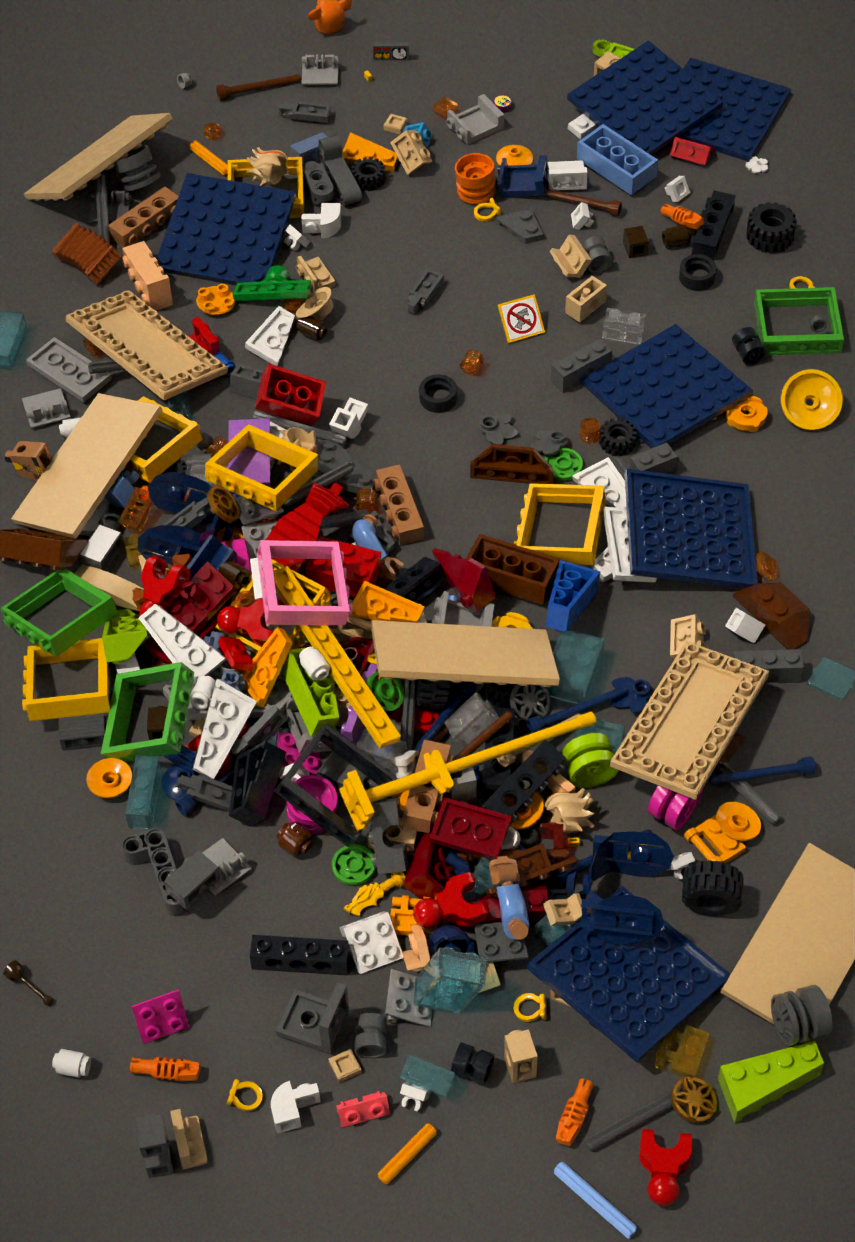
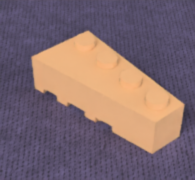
(147, 275)

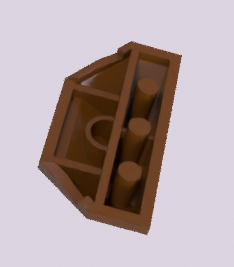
(511, 465)
(779, 610)

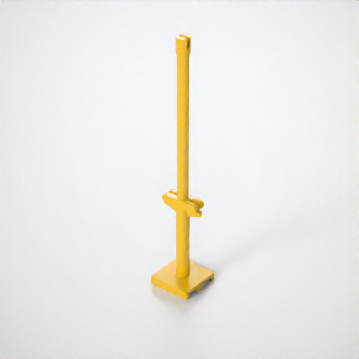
(438, 773)

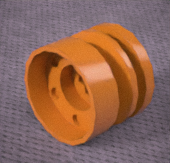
(475, 178)

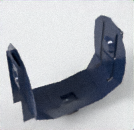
(170, 497)
(634, 910)

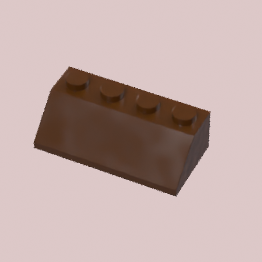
(39, 548)
(516, 568)

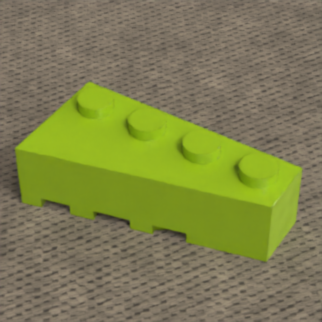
(312, 697)
(768, 1077)

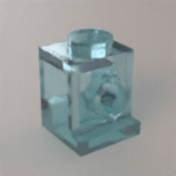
(482, 869)
(548, 932)

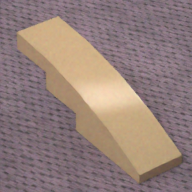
(111, 584)

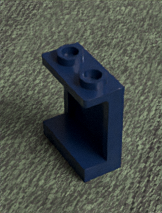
(523, 179)

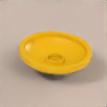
(813, 386)

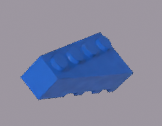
(571, 594)

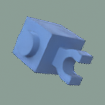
(122, 489)

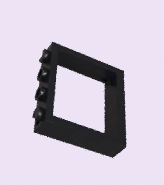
(312, 807)

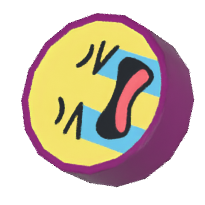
(503, 103)

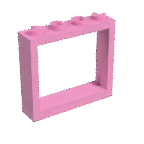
(302, 615)

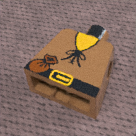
(29, 459)

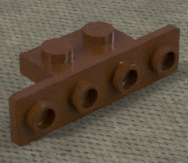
(534, 863)

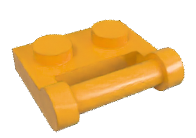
(724, 845)

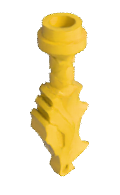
(370, 894)

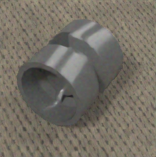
(599, 254)
(370, 1035)

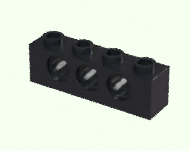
(716, 219)
(418, 580)
(544, 754)
(491, 779)
(299, 955)

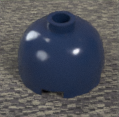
(449, 937)

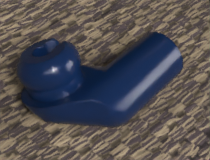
(461, 865)

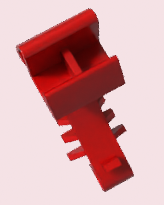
(306, 519)

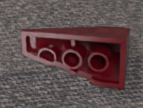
(467, 579)
(534, 895)

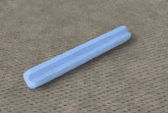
(595, 1200)

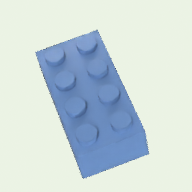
(617, 159)

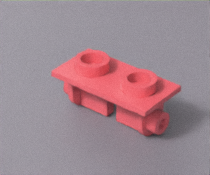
(371, 1107)

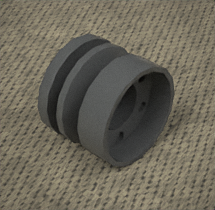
(138, 172)
(801, 1015)

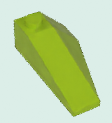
(122, 636)

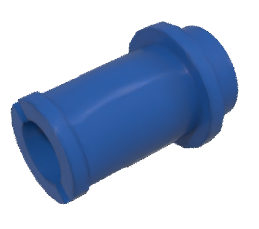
(230, 364)

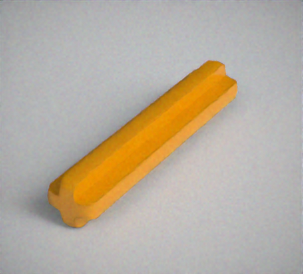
(209, 157)
(406, 1154)

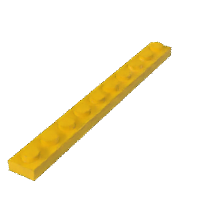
(341, 667)

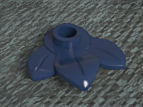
(633, 699)

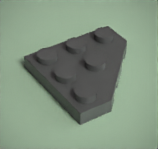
(333, 455)

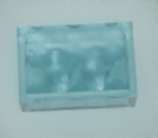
(577, 663)
(450, 980)

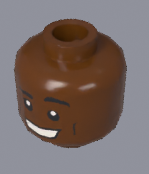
(294, 838)

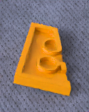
(358, 147)
(383, 605)
(267, 666)

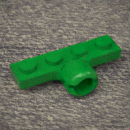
(274, 286)

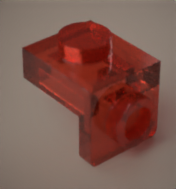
(554, 832)

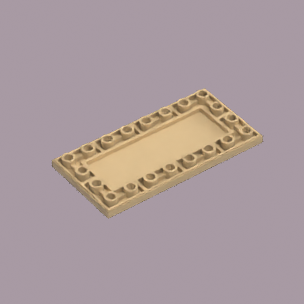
(98, 157)
(146, 344)
(87, 465)
(464, 653)
(690, 720)
(802, 938)

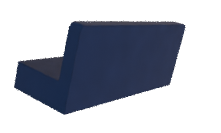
(213, 552)

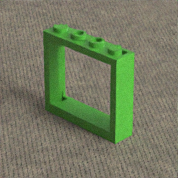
(800, 343)
(16, 610)
(121, 708)

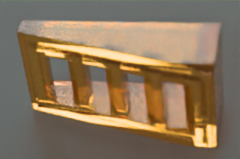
(131, 505)

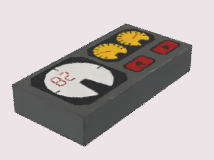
(390, 50)

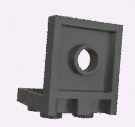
(327, 1015)

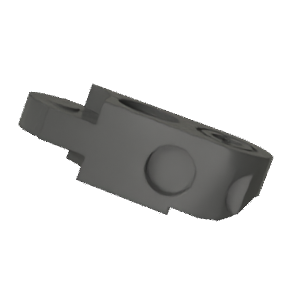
(318, 183)

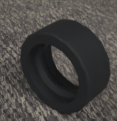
(695, 282)
(435, 382)

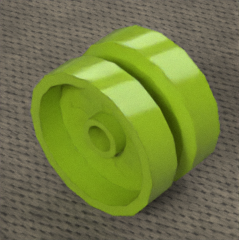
(589, 760)

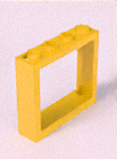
(239, 168)
(278, 448)
(173, 450)
(564, 494)
(297, 637)
(71, 704)

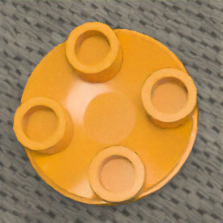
(215, 299)

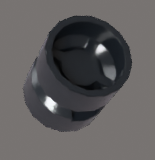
(749, 346)
(473, 1063)

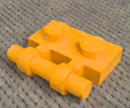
(403, 918)

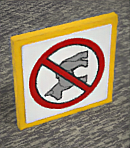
(521, 318)

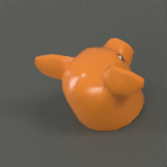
(329, 15)

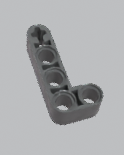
(338, 171)
(154, 853)

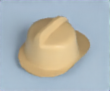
(317, 304)

